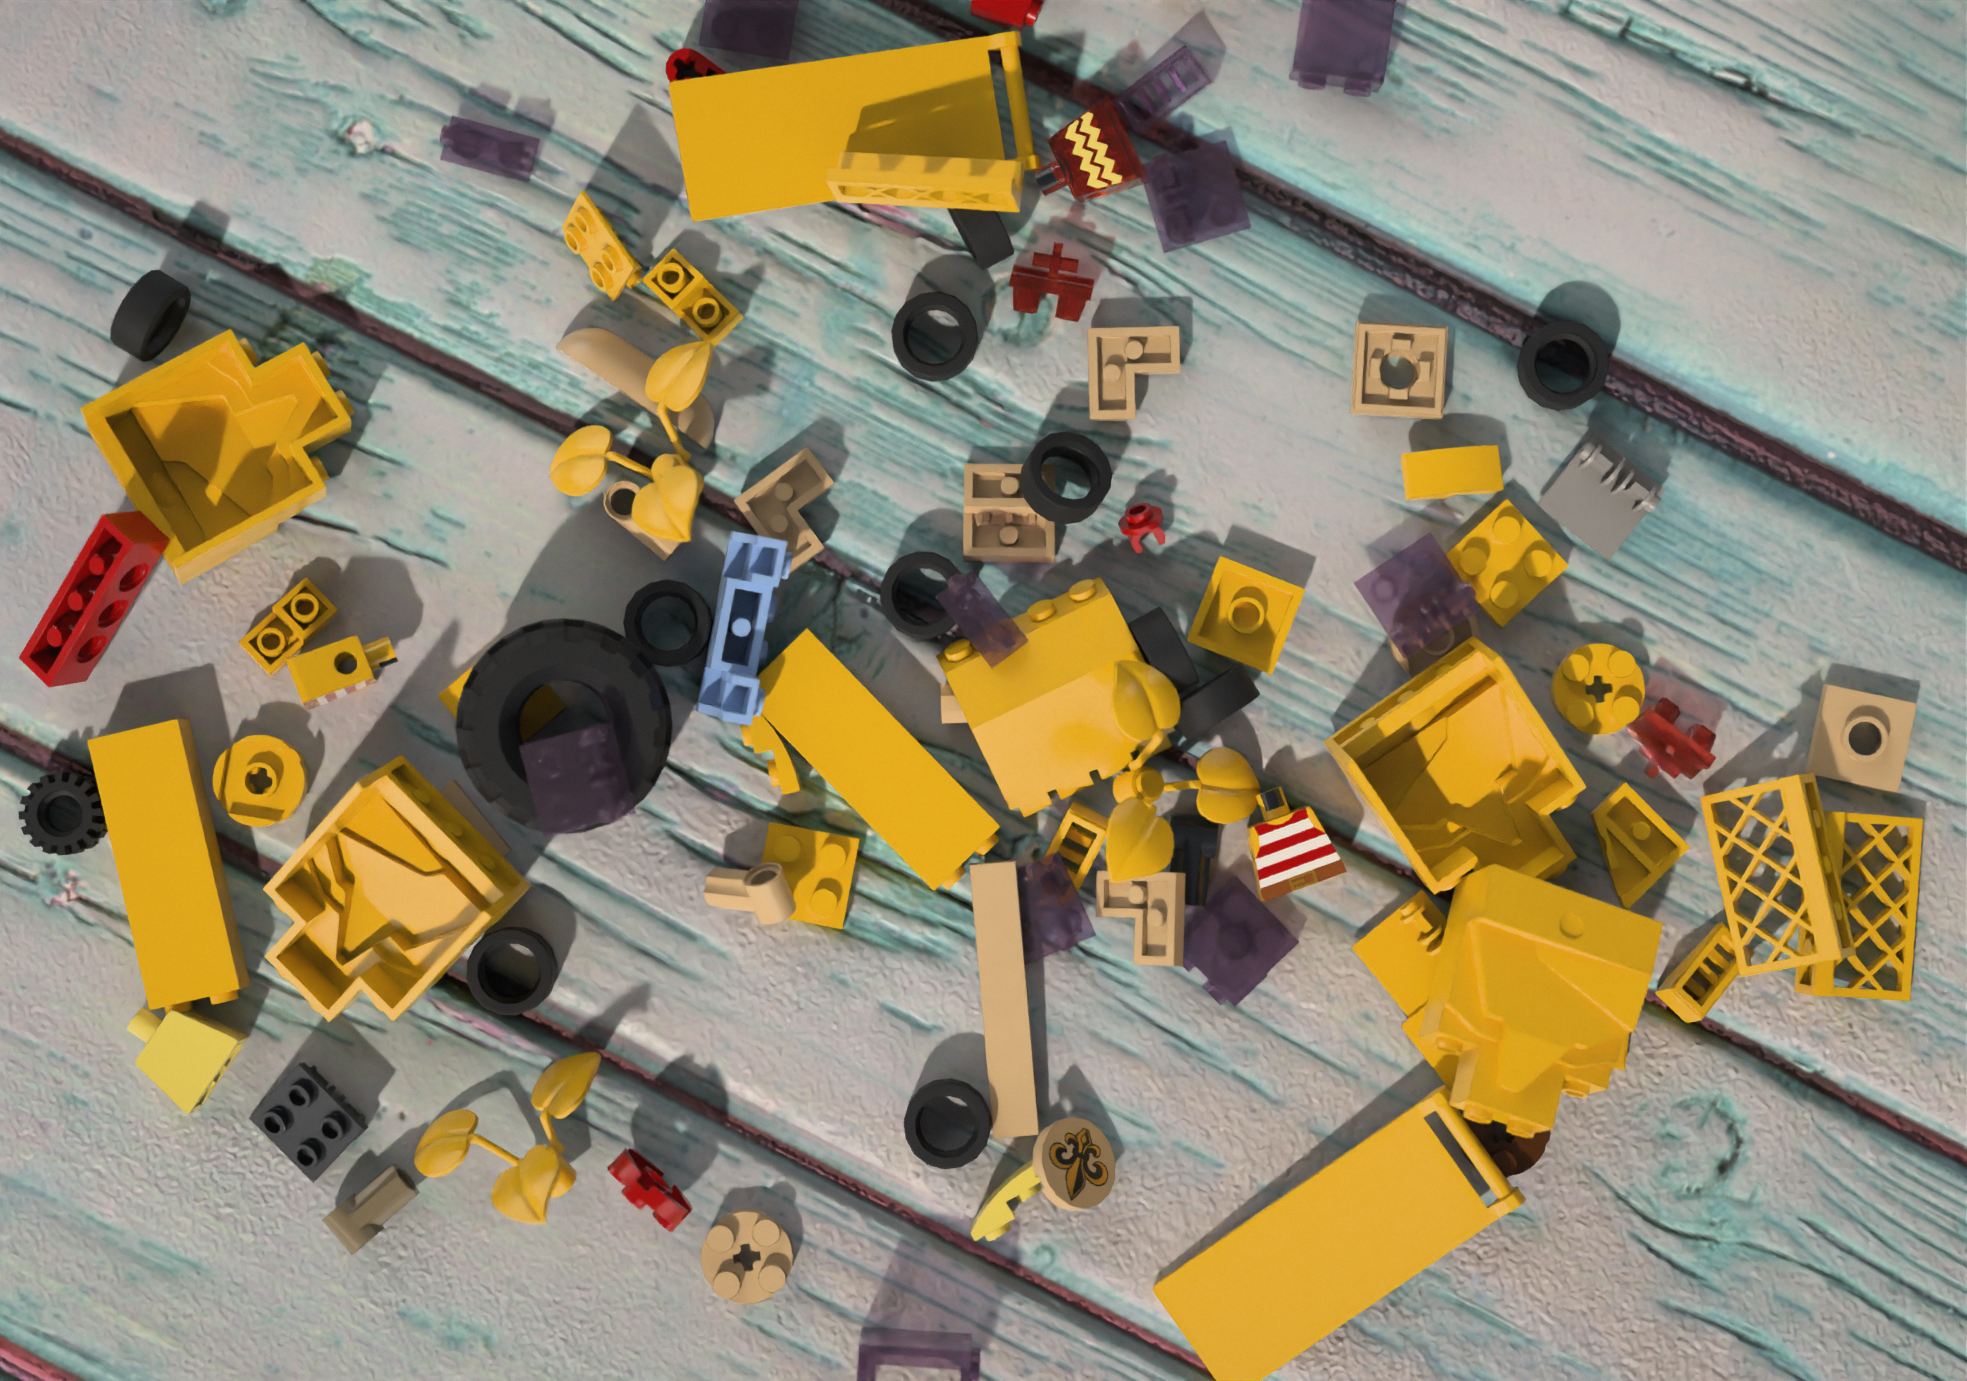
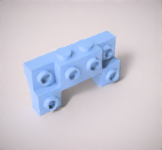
(738, 627)

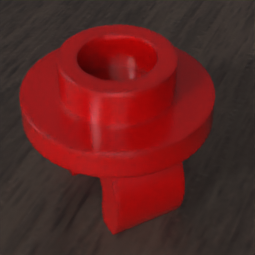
(1141, 520)

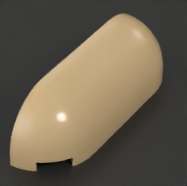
(627, 370)

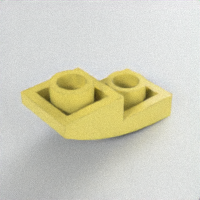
(997, 1211)

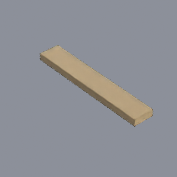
(1004, 998)

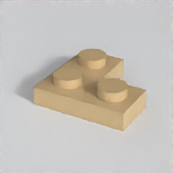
(1118, 356)
(775, 504)
(1158, 912)

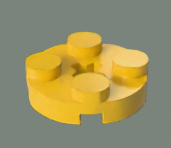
(1618, 706)
(283, 765)

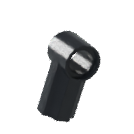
(1193, 848)

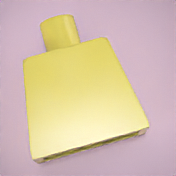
(185, 1053)

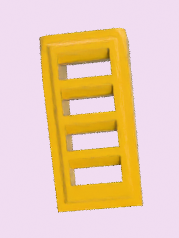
(1090, 820)
(1680, 1001)

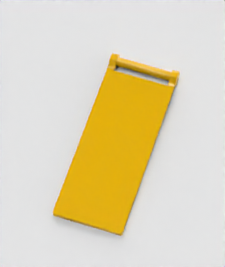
(774, 131)
(1334, 1244)

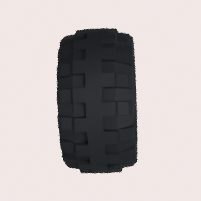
(548, 654)

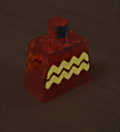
(1093, 156)

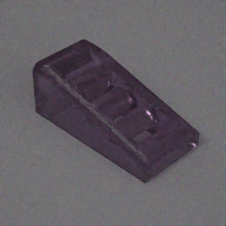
(1195, 67)

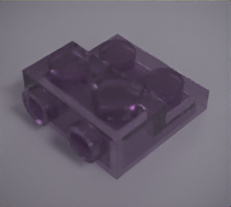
(1234, 942)

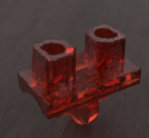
(1030, 282)
(1669, 747)

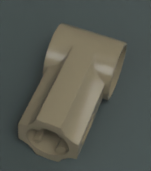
(364, 1214)

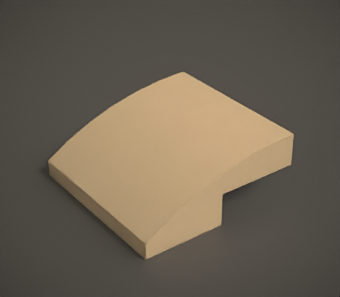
(1000, 521)

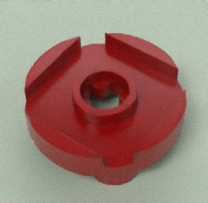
(647, 1187)

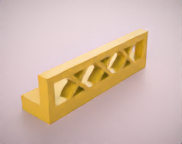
(927, 181)

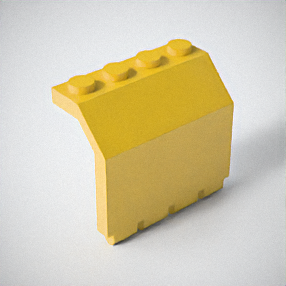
(1048, 705)

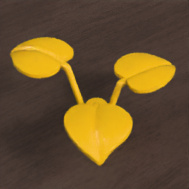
(669, 503)
(1136, 838)
(526, 1187)

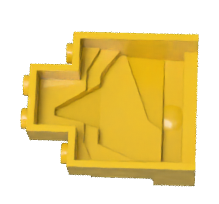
(220, 445)
(1462, 771)
(387, 895)
(1534, 995)

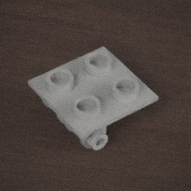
(1601, 496)

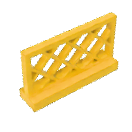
(1815, 866)
(1818, 978)

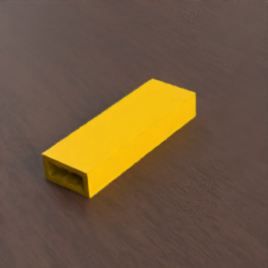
(874, 762)
(169, 865)

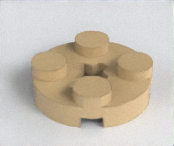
(730, 1277)

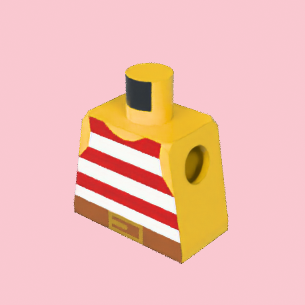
(318, 675)
(1289, 848)

